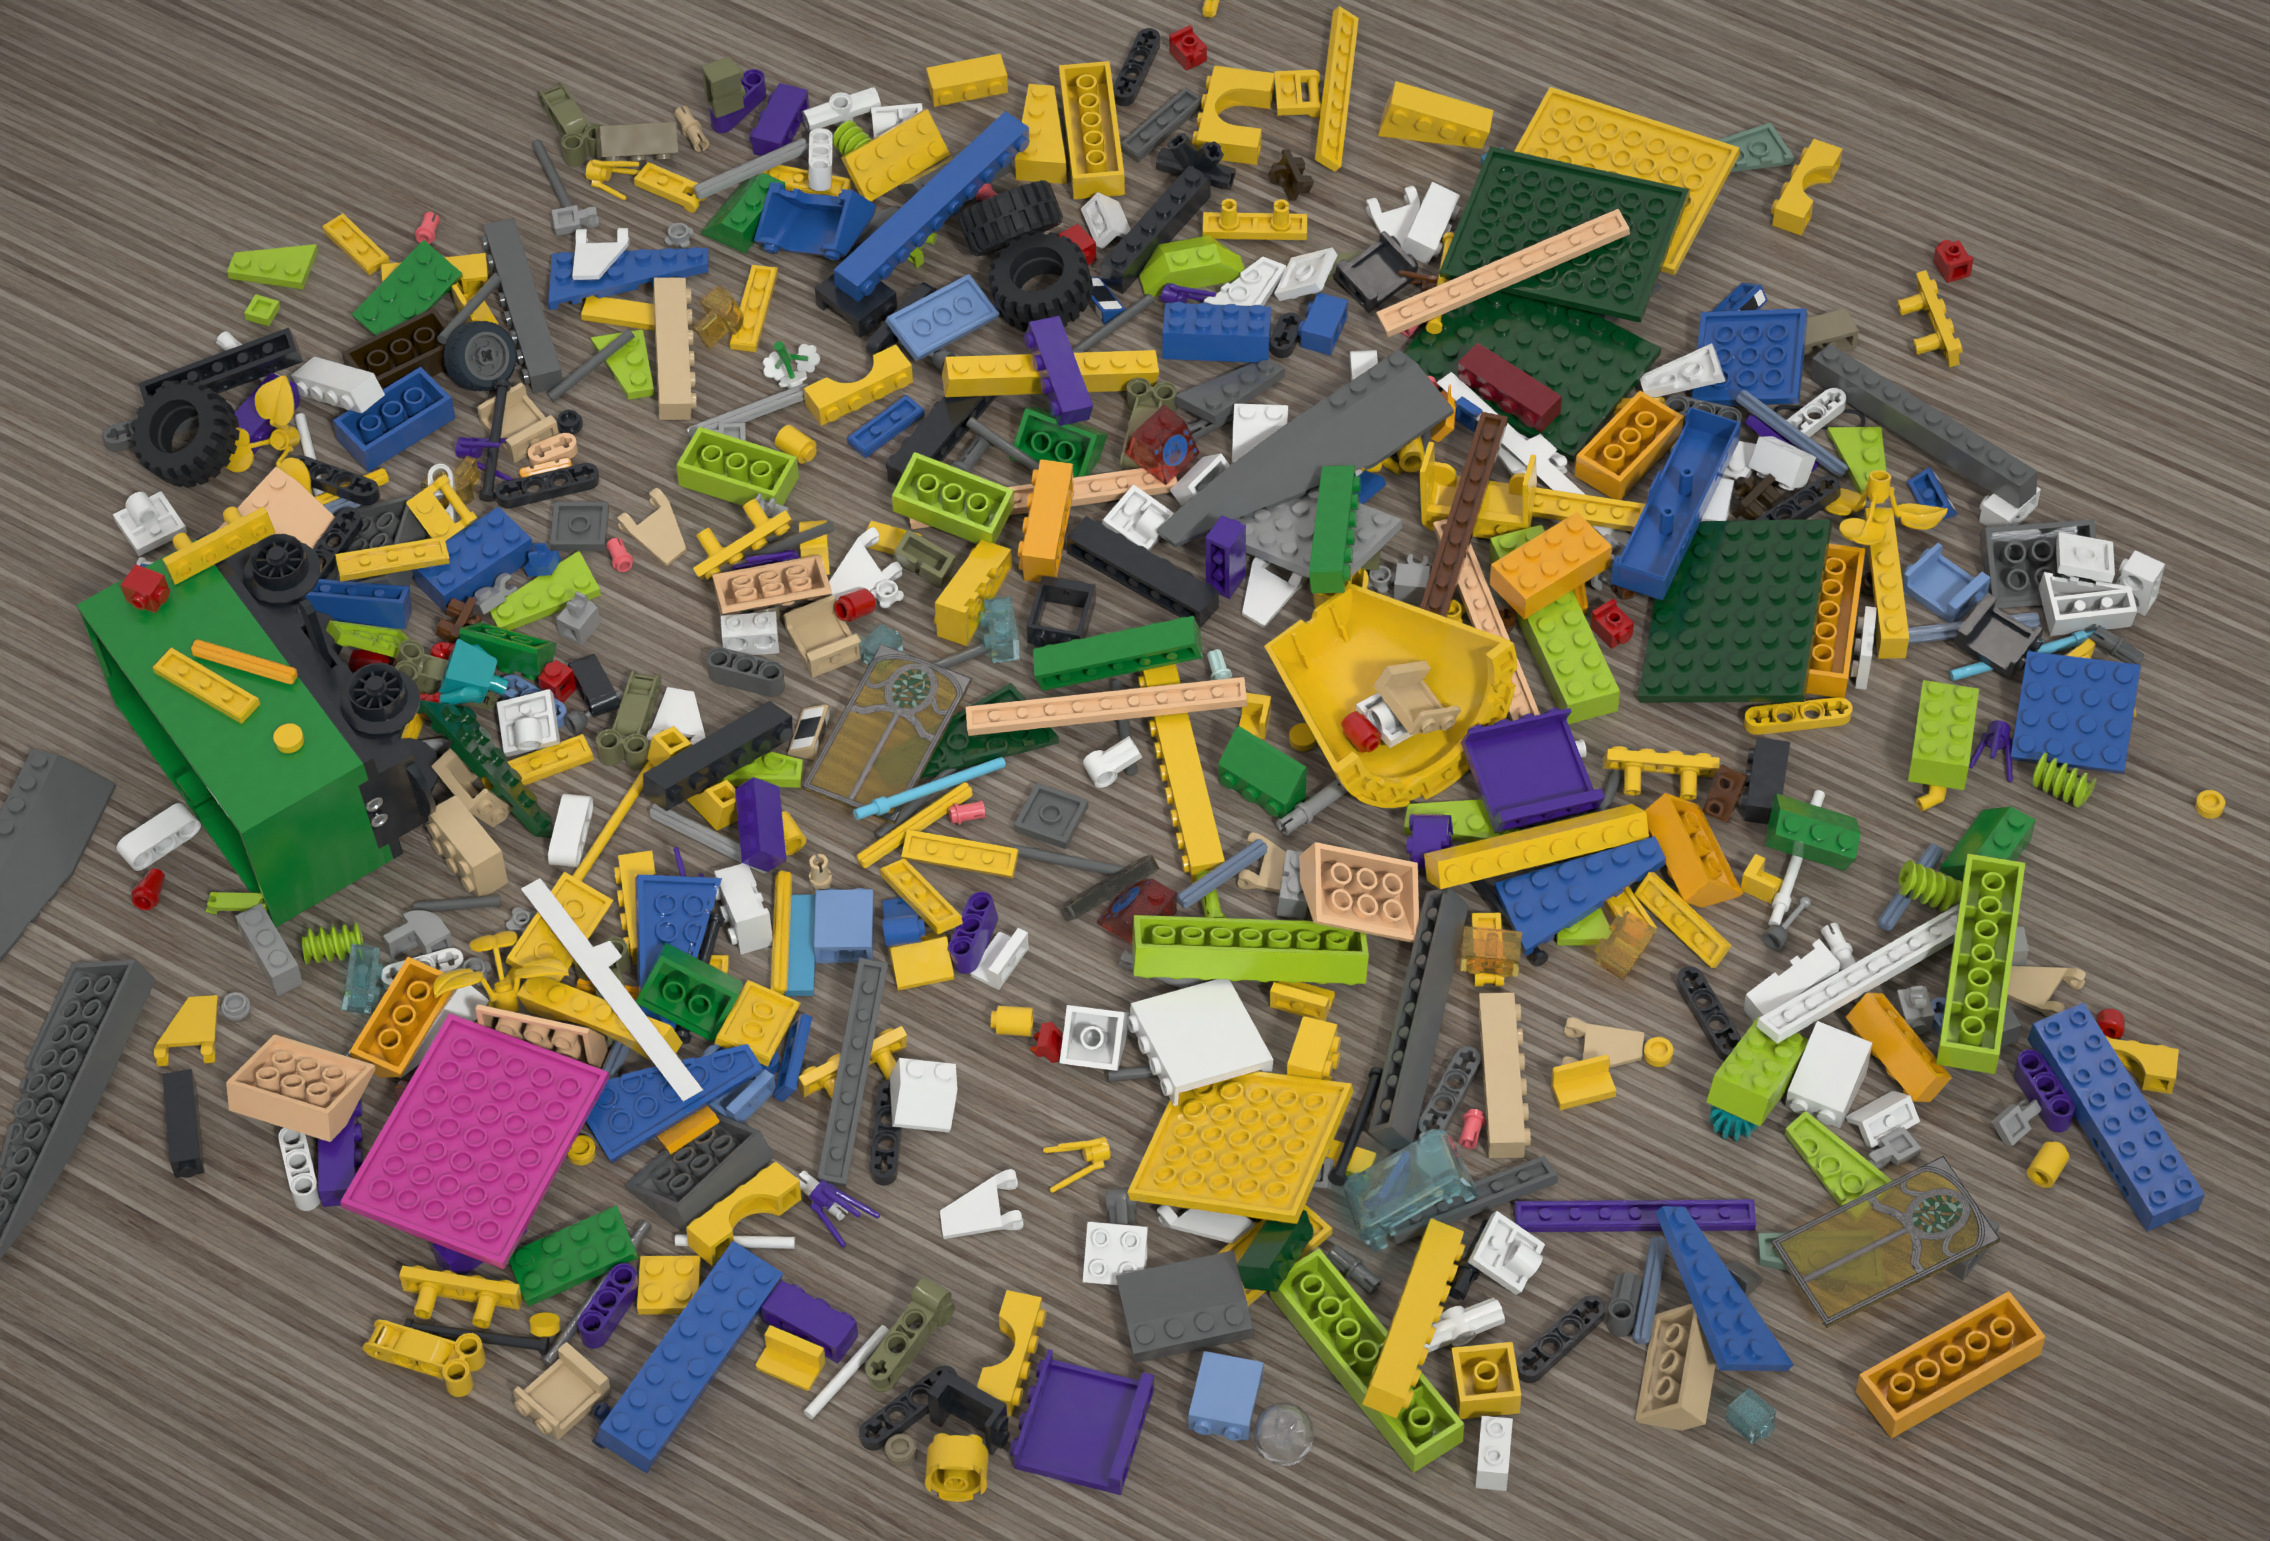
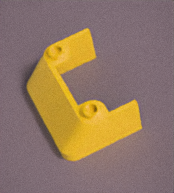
(1502, 509)

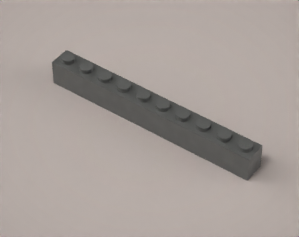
(1925, 426)
(1418, 1019)

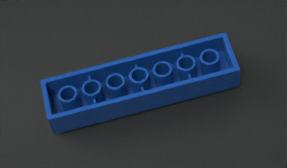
(688, 1357)

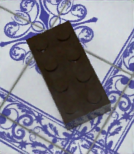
(401, 349)

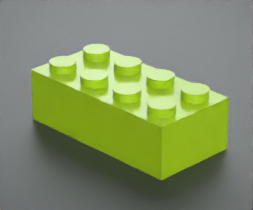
(736, 469)
(952, 500)
(1943, 735)
(1756, 1074)

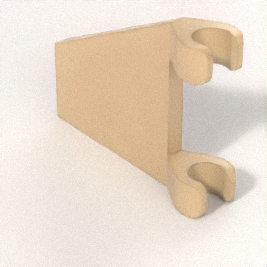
(657, 532)
(1271, 869)
(2037, 984)
(1619, 1044)

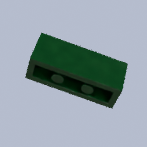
(1274, 1253)

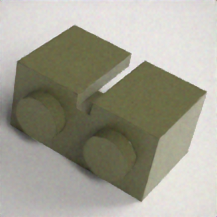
(723, 86)
(918, 553)

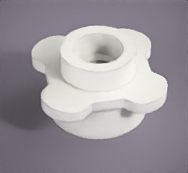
(887, 587)

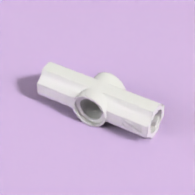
(840, 109)
(1461, 1325)

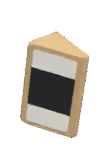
(809, 732)

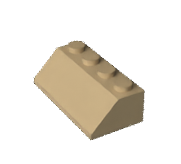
(1676, 1372)

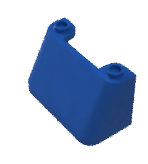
(812, 222)

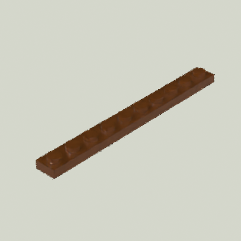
(1464, 514)

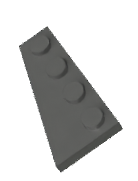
(1217, 397)

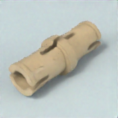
(691, 128)
(820, 875)

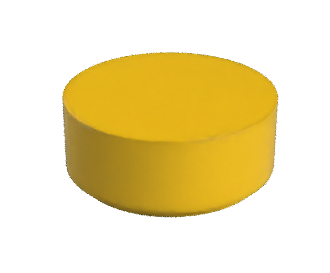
(288, 738)
(1302, 738)
(2210, 804)
(1658, 1052)
(582, 1151)
(544, 1324)

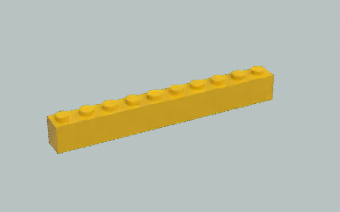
(1185, 781)

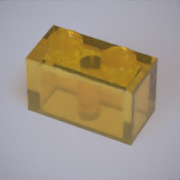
(1491, 951)

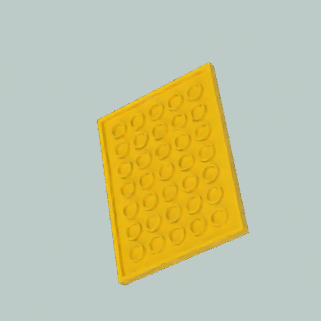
(1631, 145)

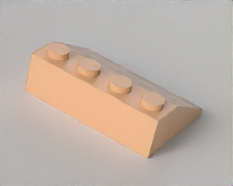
(289, 508)
(771, 585)
(1361, 891)
(565, 1039)
(299, 1087)

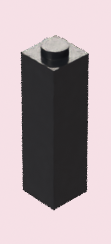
(183, 1123)

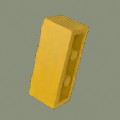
(967, 80)

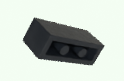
(1765, 779)

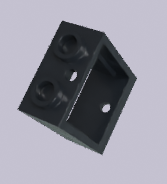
(1053, 590)

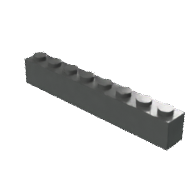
(523, 306)

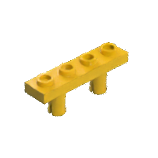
(1255, 226)
(1944, 329)
(756, 539)
(219, 545)
(1668, 763)
(883, 1047)
(472, 1288)

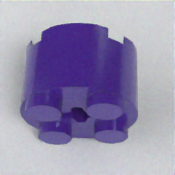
(1429, 834)

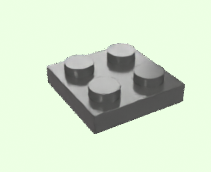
(579, 526)
(1051, 815)

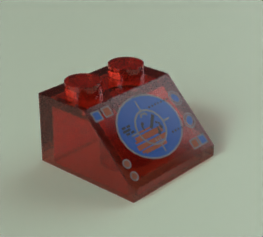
(1163, 445)
(1142, 898)

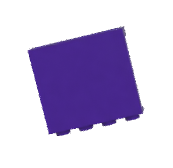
(1529, 770)
(1082, 1425)

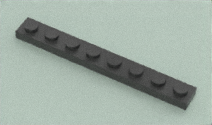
(852, 1072)

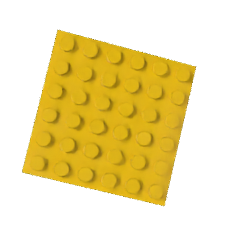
(1243, 1146)

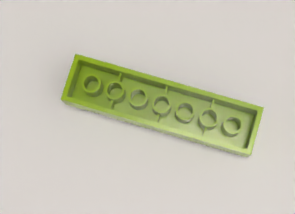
(1564, 646)
(1247, 950)
(1981, 964)
(1349, 1344)

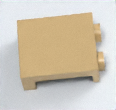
(521, 423)
(821, 636)
(1413, 700)
(459, 780)
(563, 1393)

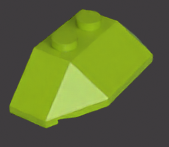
(1190, 264)

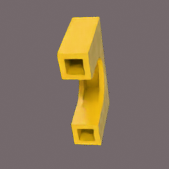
(1228, 89)

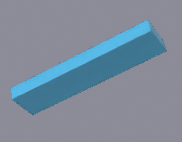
(801, 948)

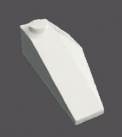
(460, 1003)

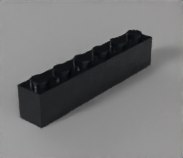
(1156, 227)
(938, 432)
(1142, 571)
(717, 755)

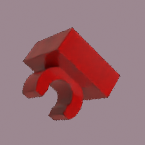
(1048, 1042)

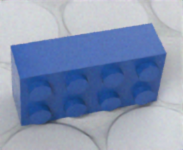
(1216, 332)
(396, 421)
(476, 559)

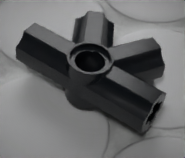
(1205, 159)

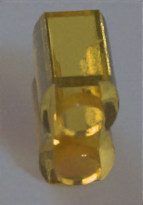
(1625, 944)

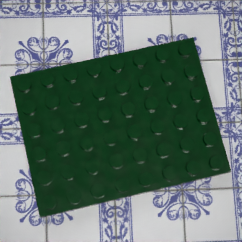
(1533, 198)
(1558, 345)
(1739, 614)

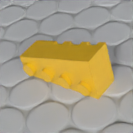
(1434, 118)
(1045, 153)
(964, 597)

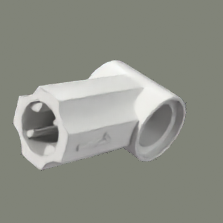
(1105, 765)

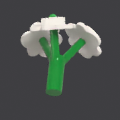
(779, 364)

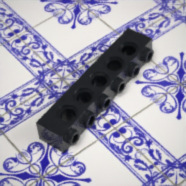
(235, 365)

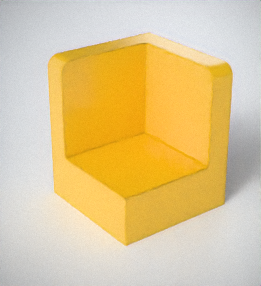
(1256, 714)
(1759, 883)

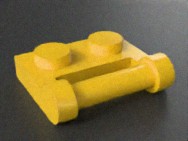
(1290, 96)
(434, 516)

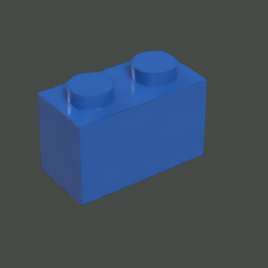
(1323, 323)

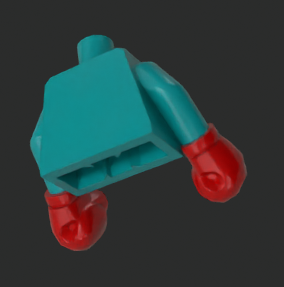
(466, 676)

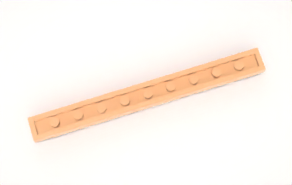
(1503, 273)
(1091, 490)
(1485, 616)
(1106, 706)

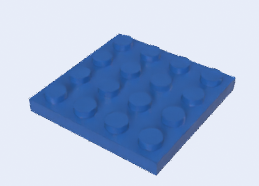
(1756, 353)
(2076, 712)

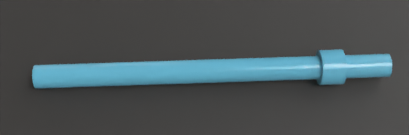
(2073, 641)
(883, 805)

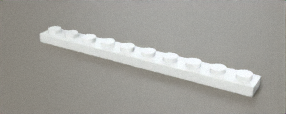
(1860, 977)

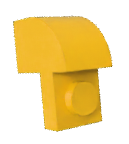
(817, 546)

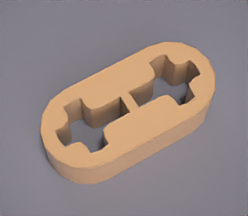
(552, 449)

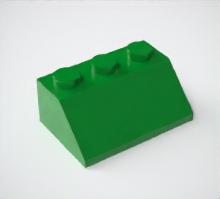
(740, 215)
(1070, 443)
(511, 649)
(1262, 773)
(1812, 832)
(1993, 834)
(689, 992)

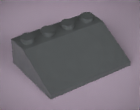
(385, 525)
(2021, 554)
(701, 1172)
(1184, 1306)

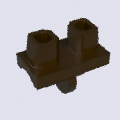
(1289, 175)
(1764, 491)

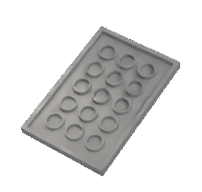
(1287, 531)

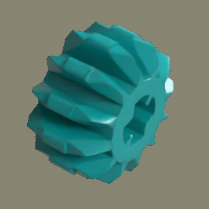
(1730, 1124)

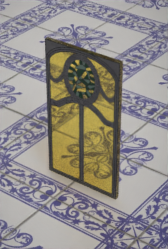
(887, 731)
(1885, 1241)

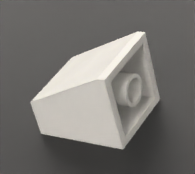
(1829, 1074)

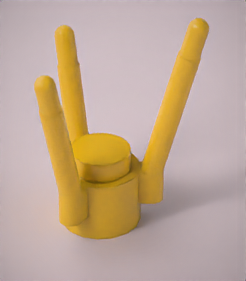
(601, 171)
(1093, 1150)

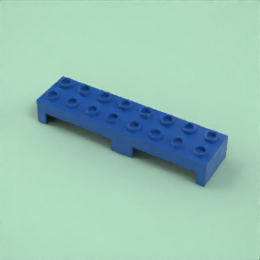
(1676, 504)
(2117, 1117)

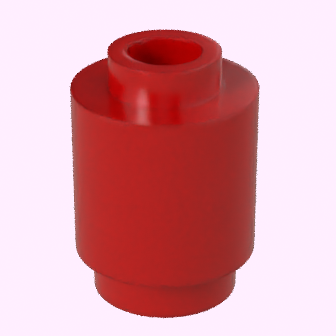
(855, 605)
(362, 657)
(1361, 732)

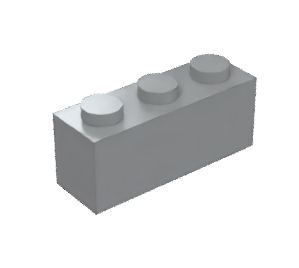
(269, 950)

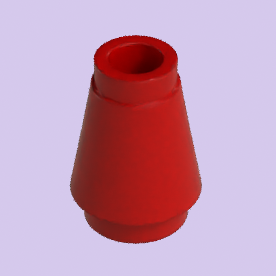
(148, 890)

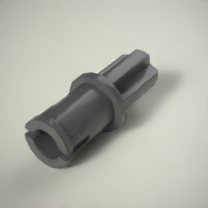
(2117, 646)
(1354, 1269)

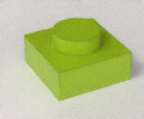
(262, 310)

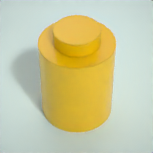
(796, 444)
(1412, 455)
(793, 835)
(1013, 1020)
(2048, 1164)

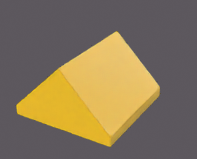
(922, 962)

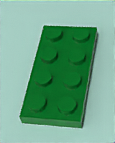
(408, 290)
(572, 1256)

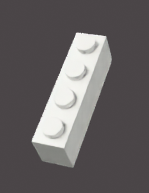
(338, 384)

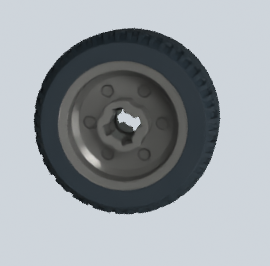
(479, 355)

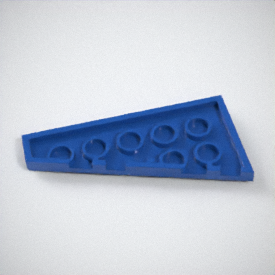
(624, 274)
(1568, 892)
(670, 912)
(645, 1104)
(1726, 1315)

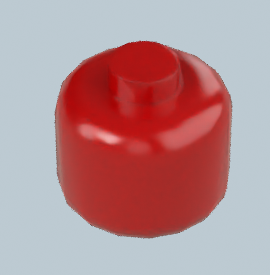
(2111, 1023)

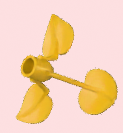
(275, 403)
(1879, 489)
(504, 992)

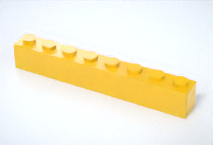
(1016, 375)
(1536, 846)
(1413, 1319)

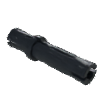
(1466, 1272)

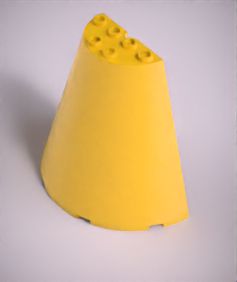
(1342, 653)

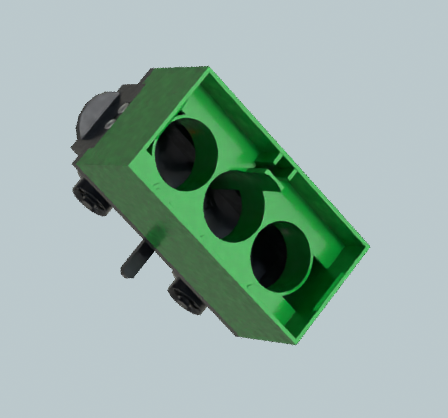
(282, 820)

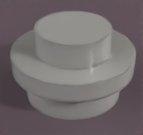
(235, 1006)

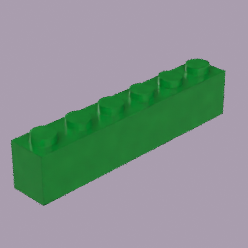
(1334, 529)
(1117, 653)

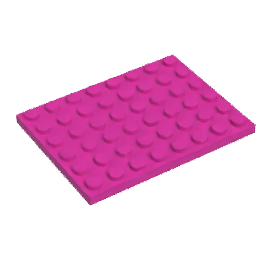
(475, 1141)

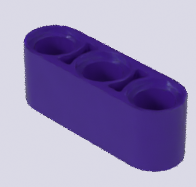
(755, 93)
(973, 936)
(2043, 1078)
(603, 1318)

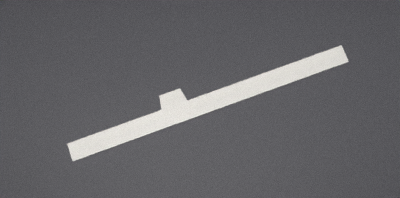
(1524, 448)
(595, 964)

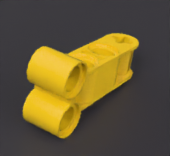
(428, 1354)

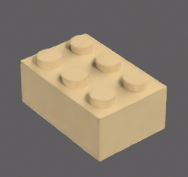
(467, 848)

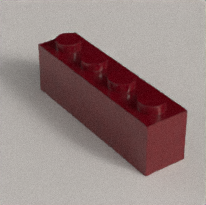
(1509, 387)

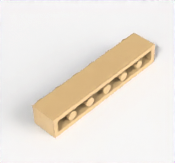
(672, 349)
(1502, 1076)

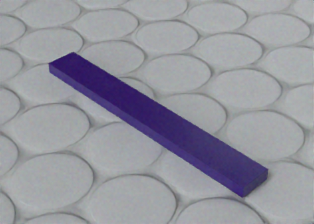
(1631, 1215)

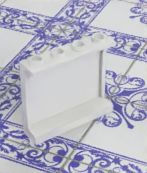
(1198, 1037)

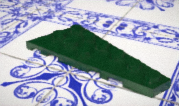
(960, 751)
(480, 754)

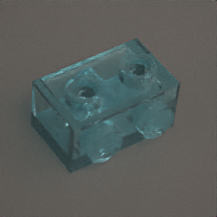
(1001, 629)
(361, 978)

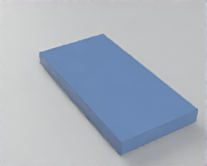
(942, 317)

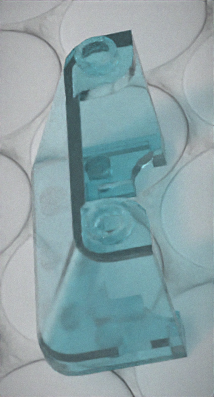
(1406, 1185)

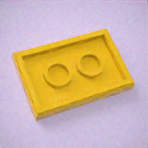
(759, 1020)

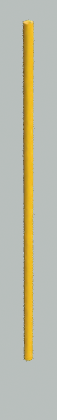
(600, 842)

